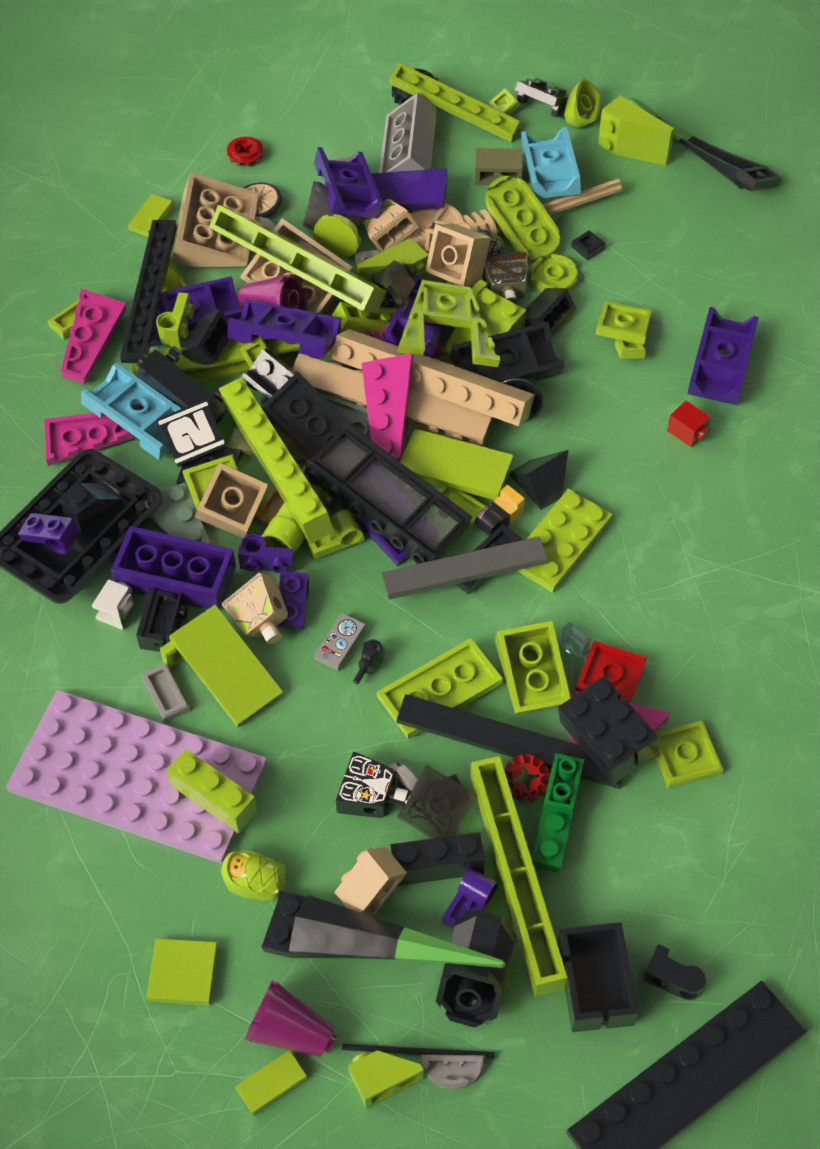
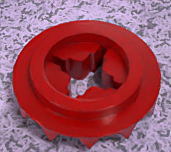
(246, 144)
(535, 766)

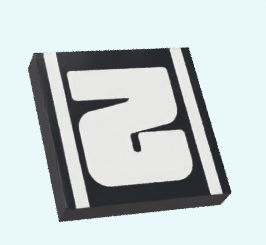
(191, 433)

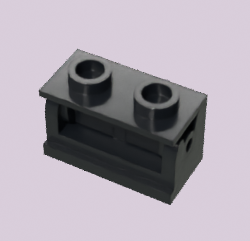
(160, 619)

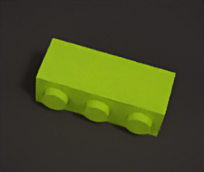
(212, 790)

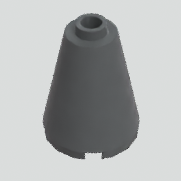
(319, 207)

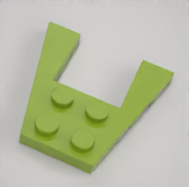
(447, 306)

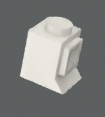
(113, 603)

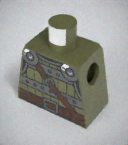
(506, 275)

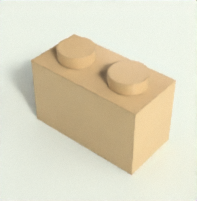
(370, 881)

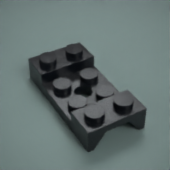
(531, 353)

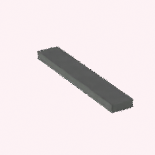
(464, 567)

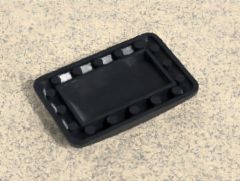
(65, 575)

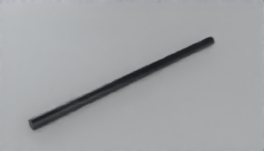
(410, 1050)

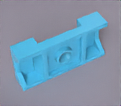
(551, 165)
(118, 395)

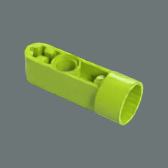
(283, 528)

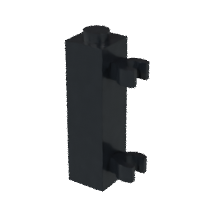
(174, 384)

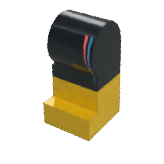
(503, 510)

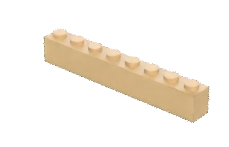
(441, 379)
(424, 410)

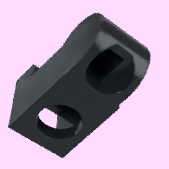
(674, 977)

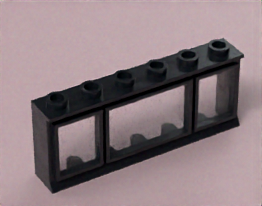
(387, 495)

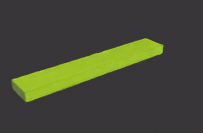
(455, 102)

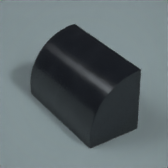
(550, 306)
(207, 338)

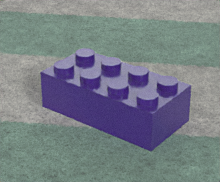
(175, 566)

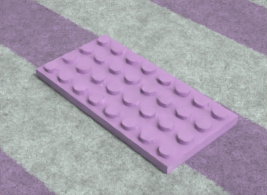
(116, 774)

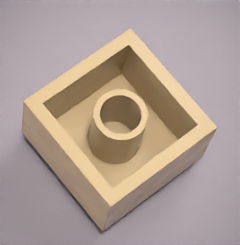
(457, 254)
(231, 500)

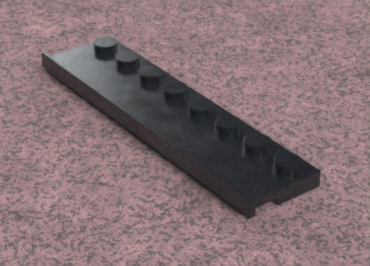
(692, 1076)

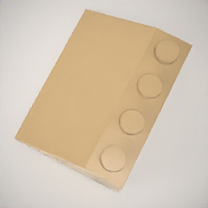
(194, 239)
(261, 268)

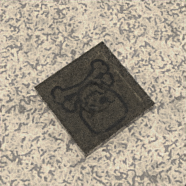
(436, 804)

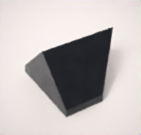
(542, 478)

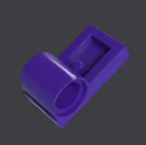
(53, 531)
(266, 557)
(295, 592)
(473, 893)

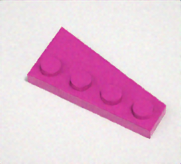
(92, 329)
(386, 400)
(72, 434)

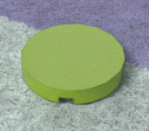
(337, 235)
(553, 272)

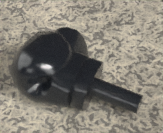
(372, 657)

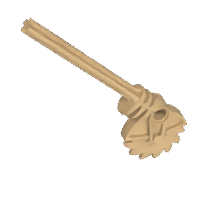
(428, 218)

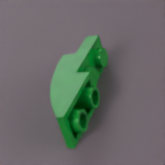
(557, 813)

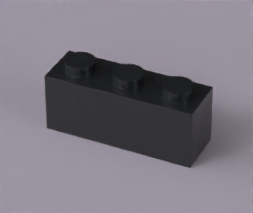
(439, 857)

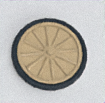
(268, 198)

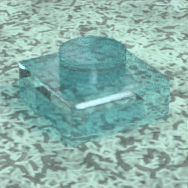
(575, 641)

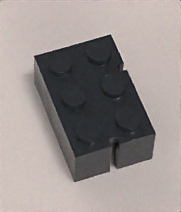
(608, 729)
(597, 977)

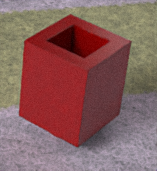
(689, 423)

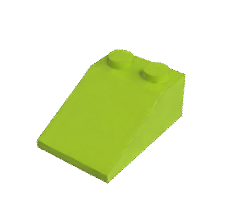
(634, 133)
(499, 317)
(532, 667)

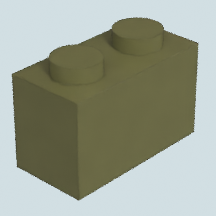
(496, 162)

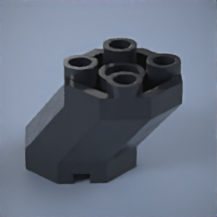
(475, 991)

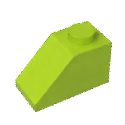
(382, 1075)

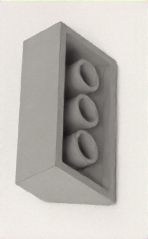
(409, 136)

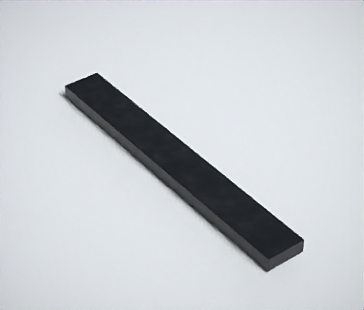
(148, 291)
(492, 735)

